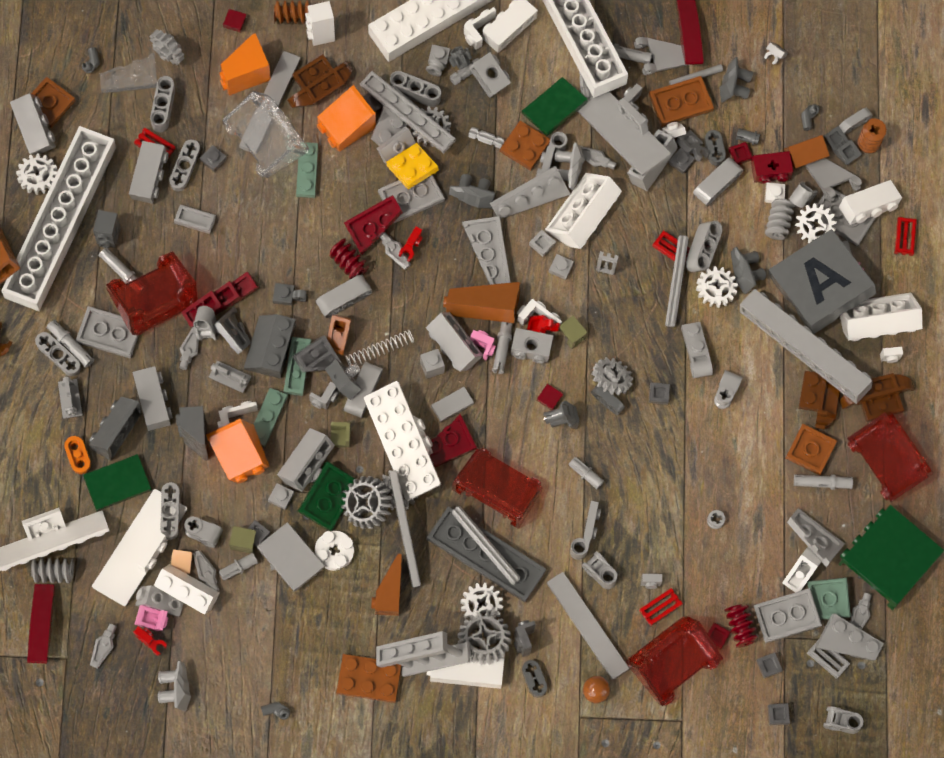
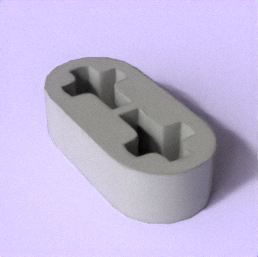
(855, 120)

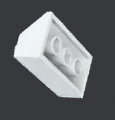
(583, 210)
(882, 317)

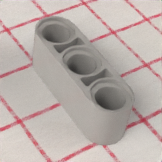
(421, 96)
(162, 112)
(718, 181)
(703, 246)
(343, 296)
(367, 381)

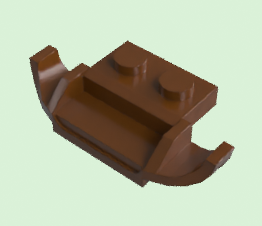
(318, 80)
(882, 396)
(820, 397)

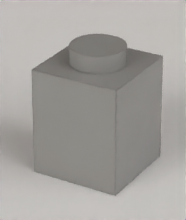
(432, 363)

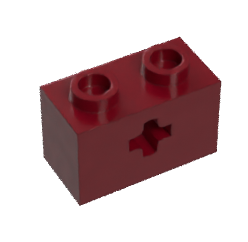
(780, 163)

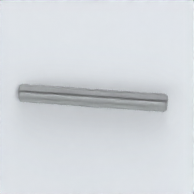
(676, 281)
(486, 545)

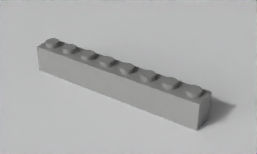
(806, 346)

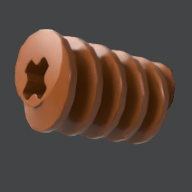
(290, 12)
(871, 136)

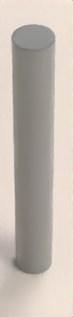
(704, 73)

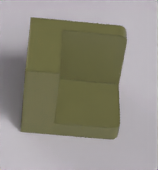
(573, 331)
(340, 434)
(242, 539)

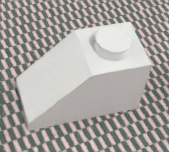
(802, 571)

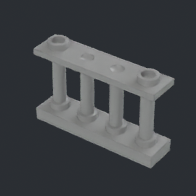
(423, 654)

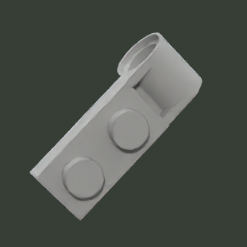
(547, 157)
(697, 350)
(590, 532)

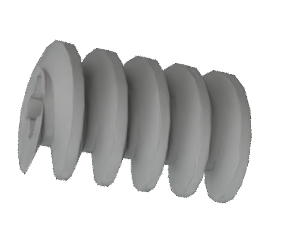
(779, 219)
(52, 571)

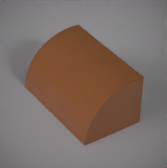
(807, 151)

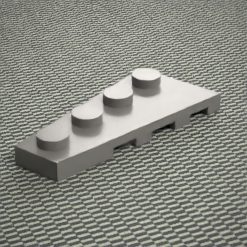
(533, 193)
(489, 248)

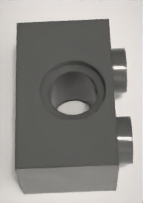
(106, 229)

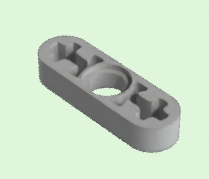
(175, 173)
(64, 367)
(175, 497)

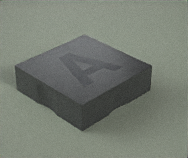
(822, 281)

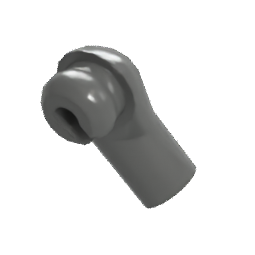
(93, 62)
(807, 115)
(277, 709)

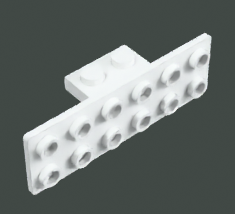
(403, 440)
(50, 533)
(136, 551)

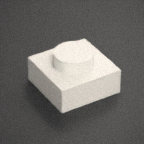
(674, 129)
(774, 191)
(891, 355)

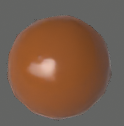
(596, 689)

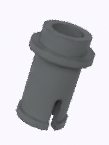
(748, 136)

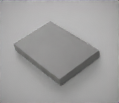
(416, 198)
(853, 233)
(106, 332)
(290, 557)
(787, 615)

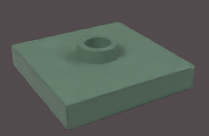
(830, 597)

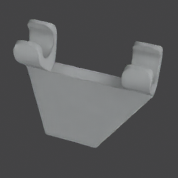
(664, 55)
(830, 175)

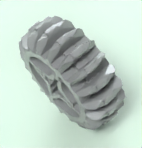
(378, 494)
(492, 636)

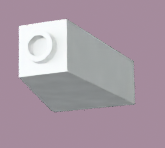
(471, 674)

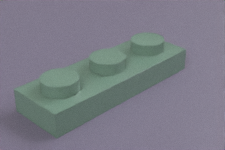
(307, 172)
(294, 377)
(269, 415)

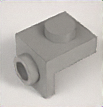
(633, 94)
(328, 396)

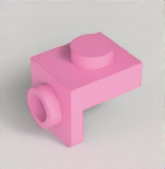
(483, 340)
(151, 618)

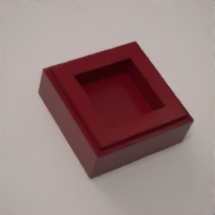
(234, 20)
(740, 153)
(549, 397)
(718, 635)

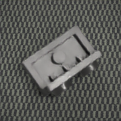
(522, 642)

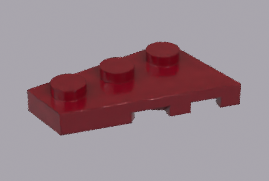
(372, 223)
(452, 443)

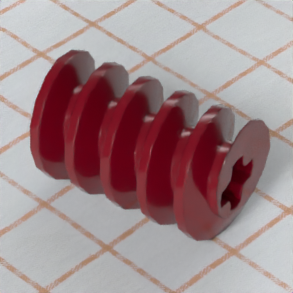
(347, 260)
(741, 625)

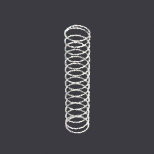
(372, 351)

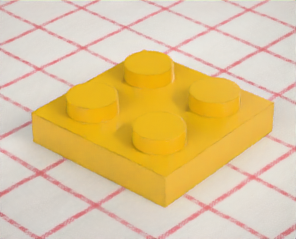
(412, 166)

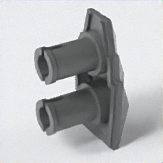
(729, 87)
(475, 196)
(744, 275)
(564, 414)

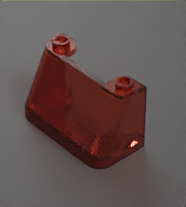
(154, 295)
(890, 455)
(498, 486)
(674, 658)

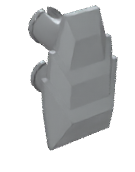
(576, 160)
(181, 693)

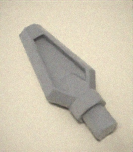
(597, 158)
(392, 249)
(189, 349)
(205, 570)
(861, 613)
(103, 646)

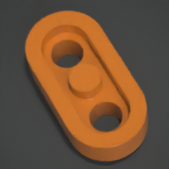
(78, 455)

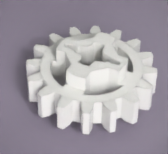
(27, 177)
(820, 211)
(722, 281)
(476, 599)

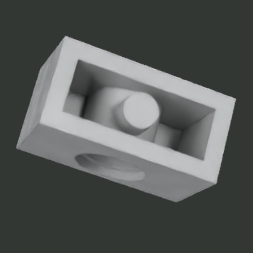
(490, 85)
(540, 340)

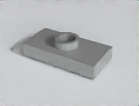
(396, 144)

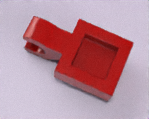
(414, 240)
(541, 324)
(145, 637)

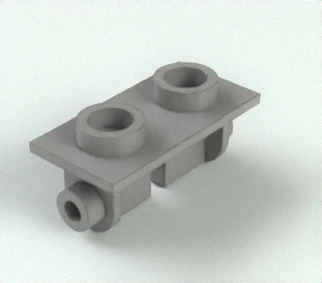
(229, 376)
(70, 398)

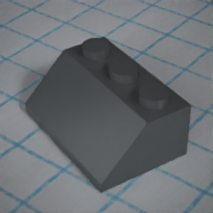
(270, 345)
(115, 427)
(193, 429)

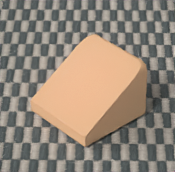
(182, 560)

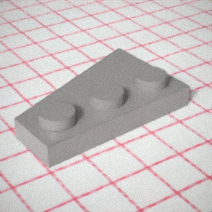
(388, 124)
(815, 536)
(847, 639)

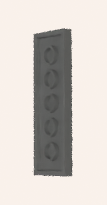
(456, 541)

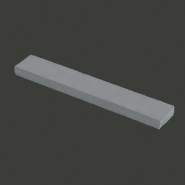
(280, 80)
(407, 112)
(404, 528)
(587, 626)

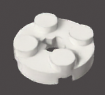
(329, 540)

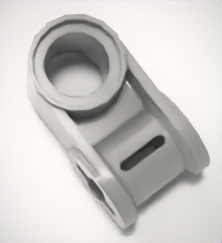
(802, 195)
(204, 323)
(727, 387)
(206, 532)
(597, 568)
(841, 720)

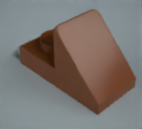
(338, 333)

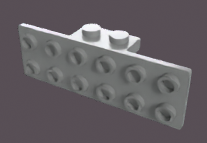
(625, 131)

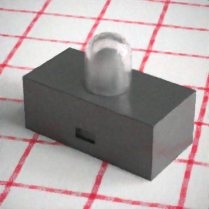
(344, 378)

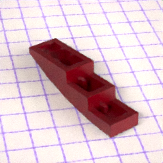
(689, 32)
(223, 297)
(40, 623)

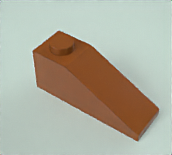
(388, 592)

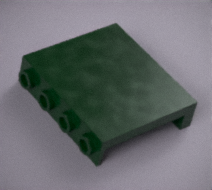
(891, 555)

